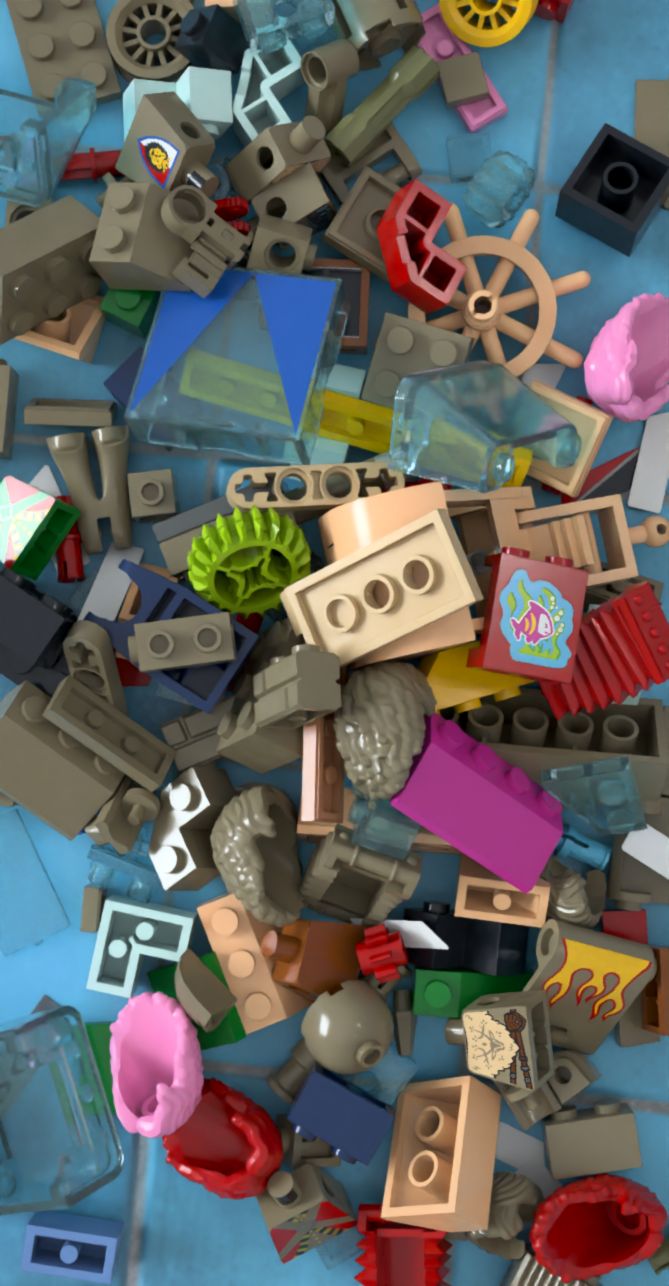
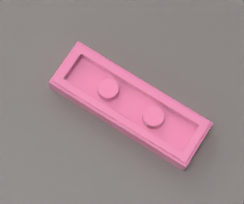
(443, 44)

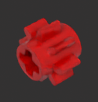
(381, 953)

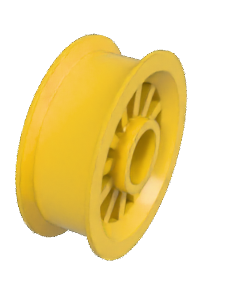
(479, 32)

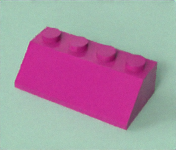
(481, 804)

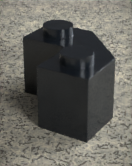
(472, 943)

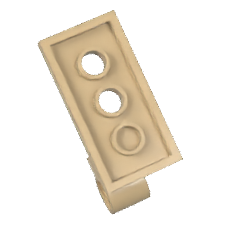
(338, 603)

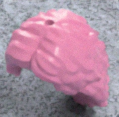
(631, 360)
(155, 1065)

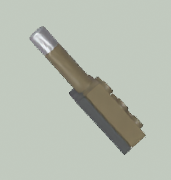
(178, 531)

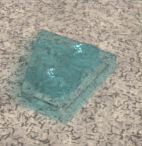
(599, 794)

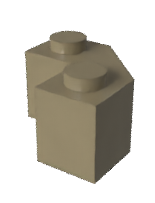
(183, 828)

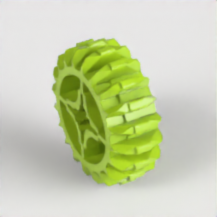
(244, 552)

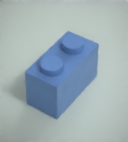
(72, 1246)

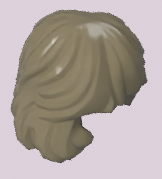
(572, 897)
(511, 1204)

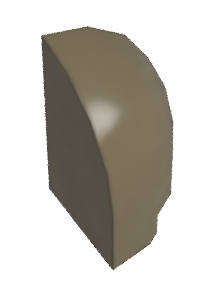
(201, 992)

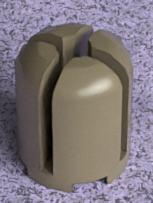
(378, 27)

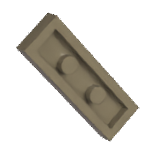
(109, 733)

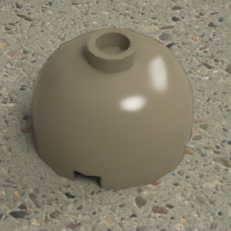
(348, 1028)

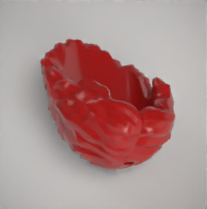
(226, 1144)
(597, 1227)

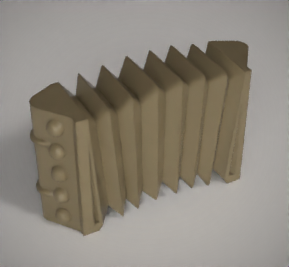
(357, 881)

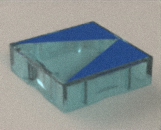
(241, 365)

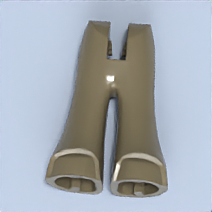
(73, 460)

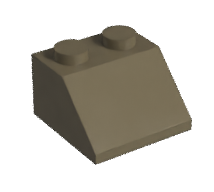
(134, 244)

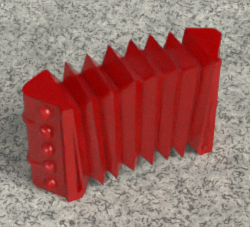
(617, 654)
(399, 1252)

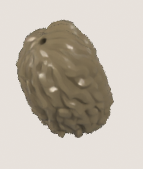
(382, 725)
(259, 854)

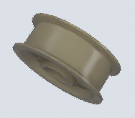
(118, 30)

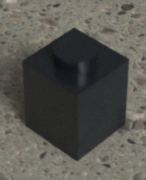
(212, 39)

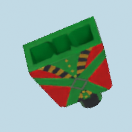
(31, 526)

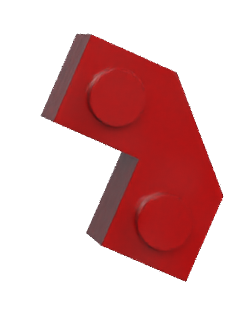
(413, 263)

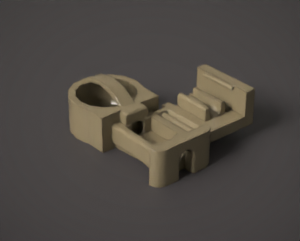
(215, 243)

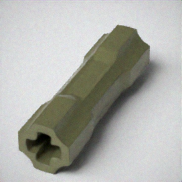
(404, 84)

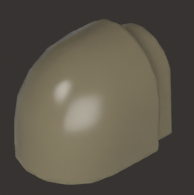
(572, 1074)

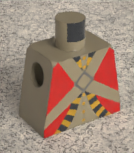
(304, 1210)

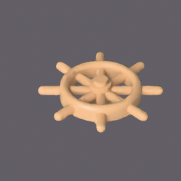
(484, 310)

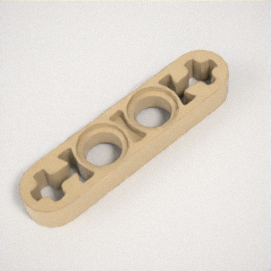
(314, 479)

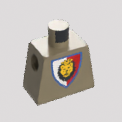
(168, 146)

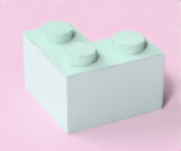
(130, 932)

